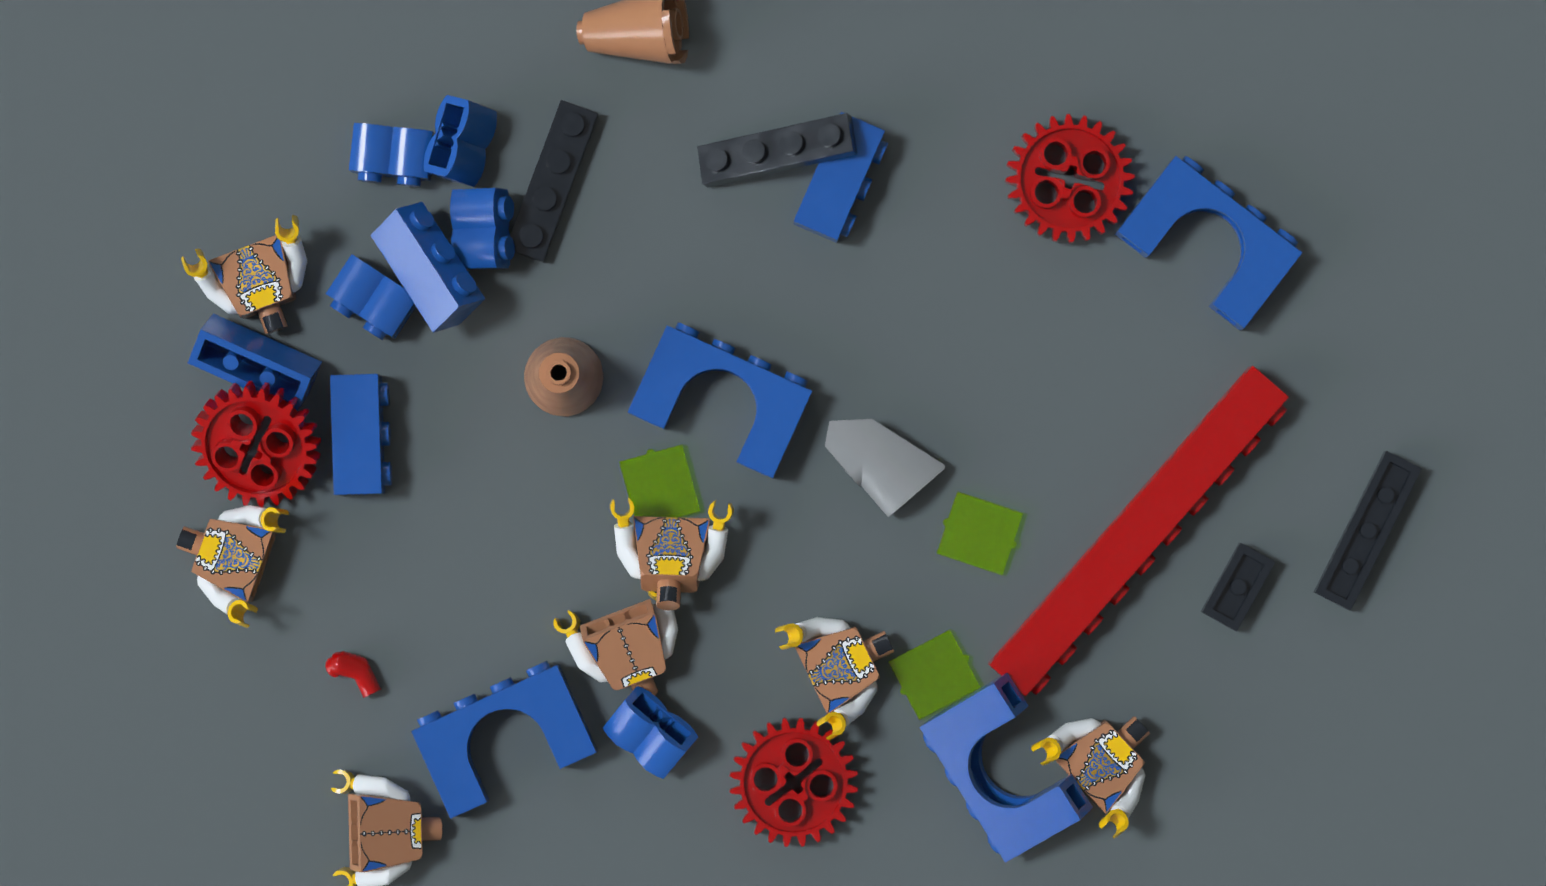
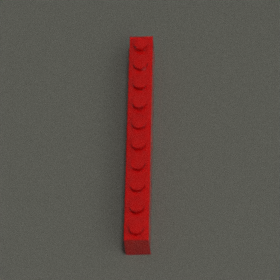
(1138, 531)

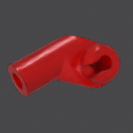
(353, 667)

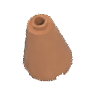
(637, 30)
(576, 390)

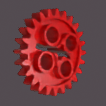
(1077, 143)
(222, 427)
(816, 810)

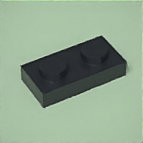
(1237, 586)

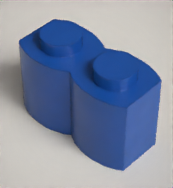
(460, 140)
(389, 153)
(481, 227)
(371, 296)
(650, 732)

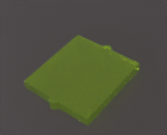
(660, 483)
(979, 533)
(934, 674)

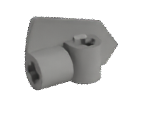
(881, 461)

